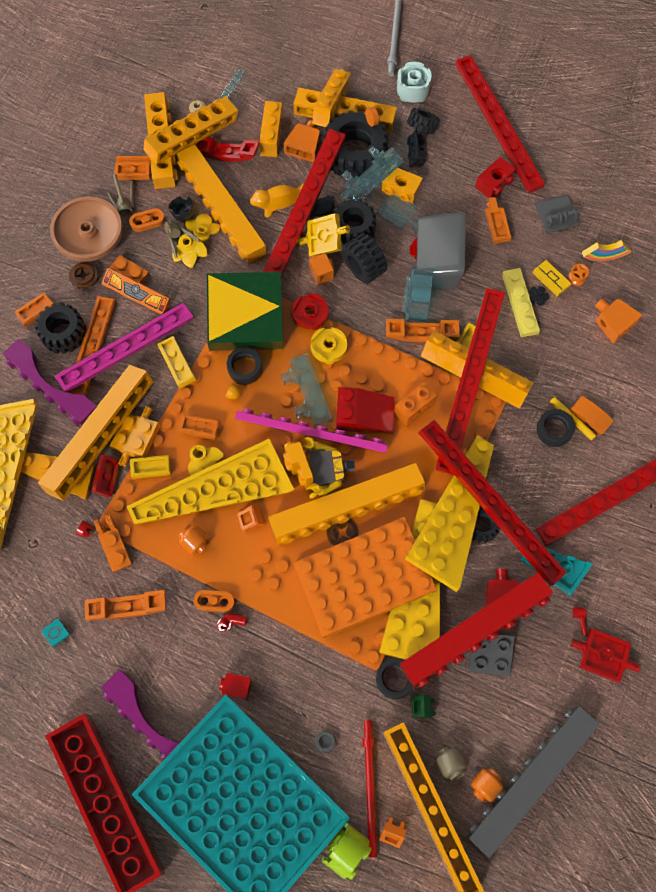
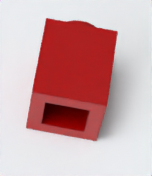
(235, 686)

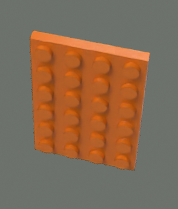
(362, 578)

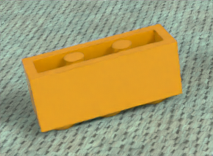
(271, 129)

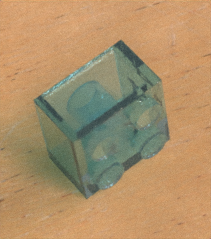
(417, 295)

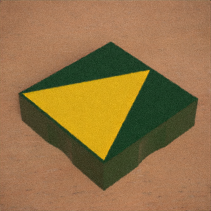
(244, 311)

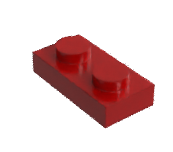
(105, 476)

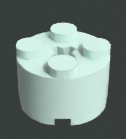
(413, 82)

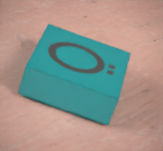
(55, 633)

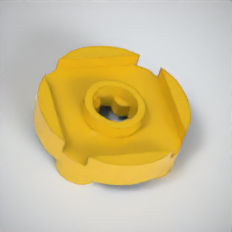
(325, 354)

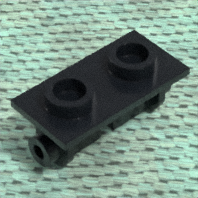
(415, 144)
(323, 206)

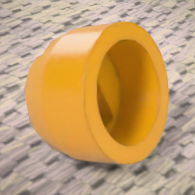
(233, 392)

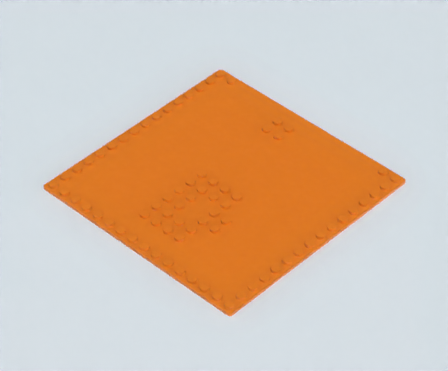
(251, 561)

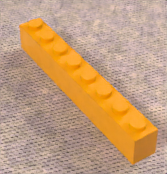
(221, 205)
(95, 433)
(347, 504)
(432, 810)

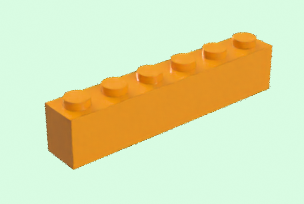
(494, 379)

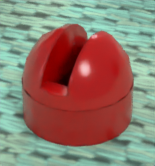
(83, 528)

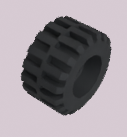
(357, 212)
(364, 258)
(51, 319)

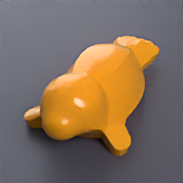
(275, 198)

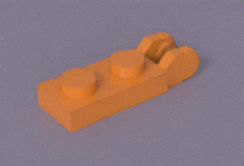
(113, 545)

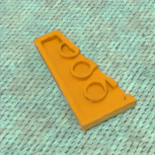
(37, 465)

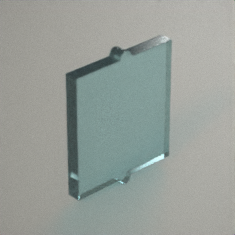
(397, 211)

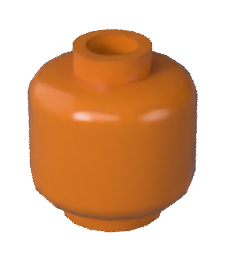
(193, 539)
(487, 785)

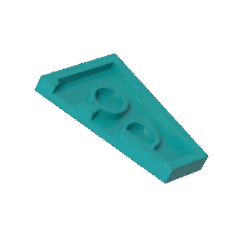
(575, 571)

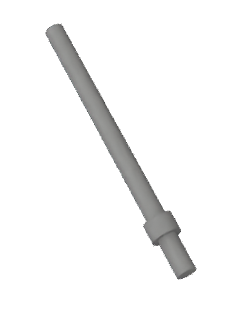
(392, 59)

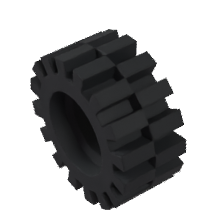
(423, 121)
(486, 535)

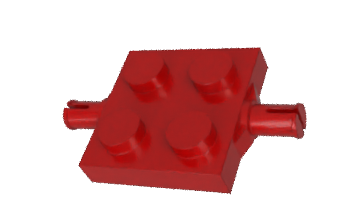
(605, 655)

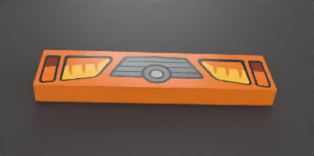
(136, 291)

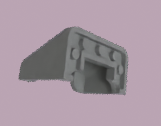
(441, 247)

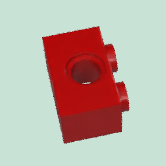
(495, 178)

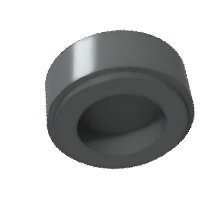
(325, 741)

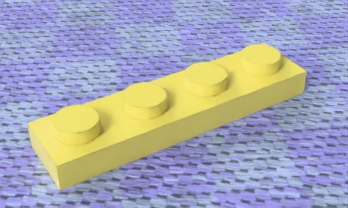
(520, 302)

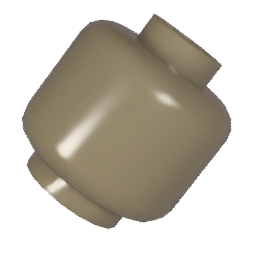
(451, 763)

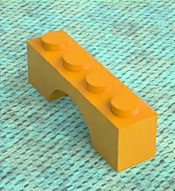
(327, 102)

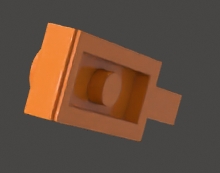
(497, 222)

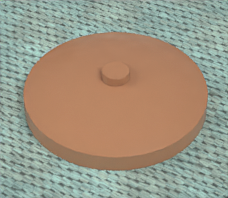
(86, 228)

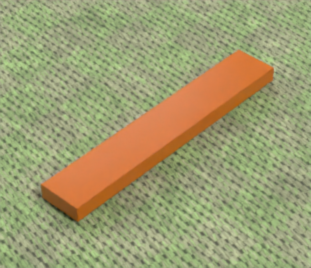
(95, 335)

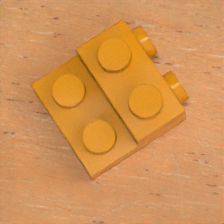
(297, 463)

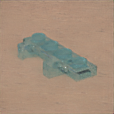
(382, 167)
(314, 400)

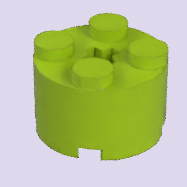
(346, 852)

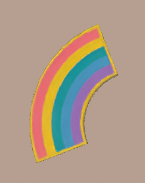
(606, 252)

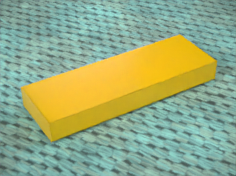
(176, 362)

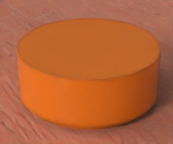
(372, 116)

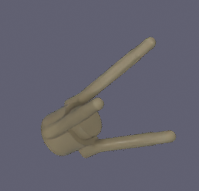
(123, 205)
(174, 231)

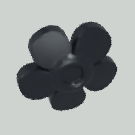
(539, 295)

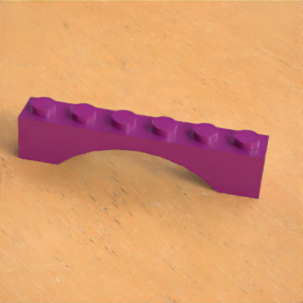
(25, 361)
(125, 695)

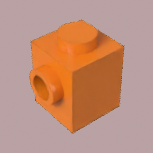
(321, 268)

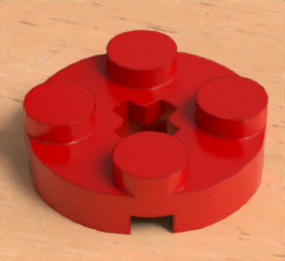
(306, 320)

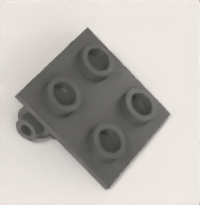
(557, 214)
(493, 657)

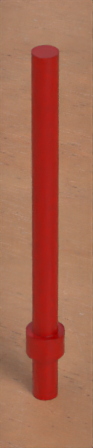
(369, 742)

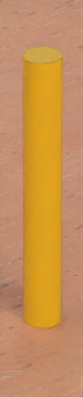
(578, 423)

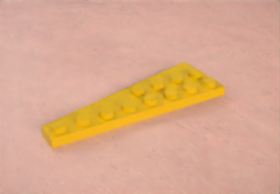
(15, 430)
(238, 479)
(448, 533)
(416, 622)

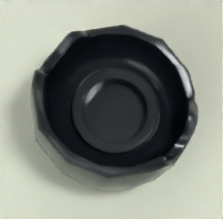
(182, 208)

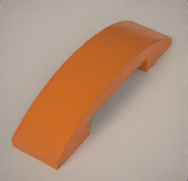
(420, 332)
(125, 607)

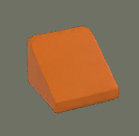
(250, 518)

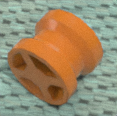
(581, 271)

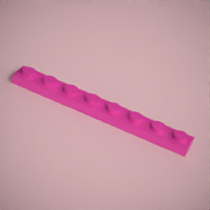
(124, 347)
(320, 432)

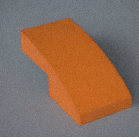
(592, 414)

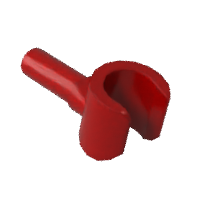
(579, 612)

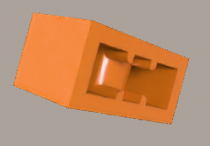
(415, 404)

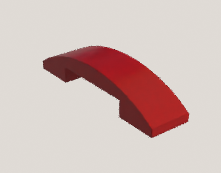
(226, 151)

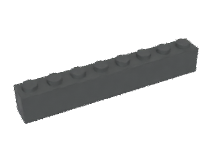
(532, 781)

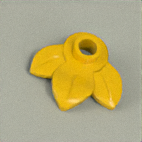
(202, 227)
(189, 252)
(209, 458)

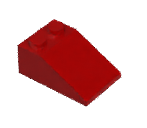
(364, 411)

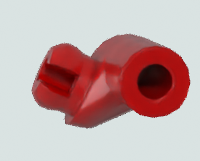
(230, 620)

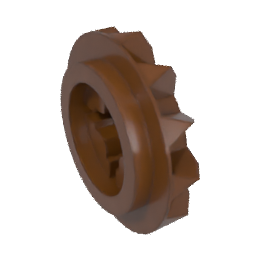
(76, 272)
(332, 533)

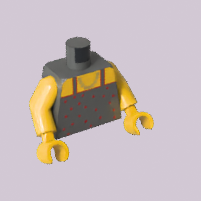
(326, 467)

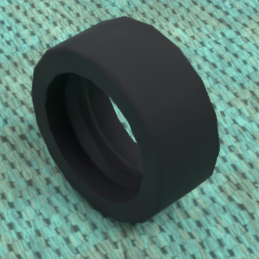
(242, 353)
(562, 416)
(380, 682)

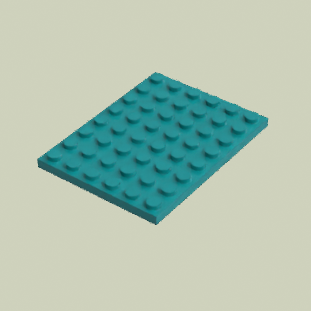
(240, 804)

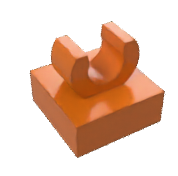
(393, 834)

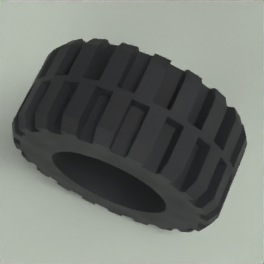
(357, 128)

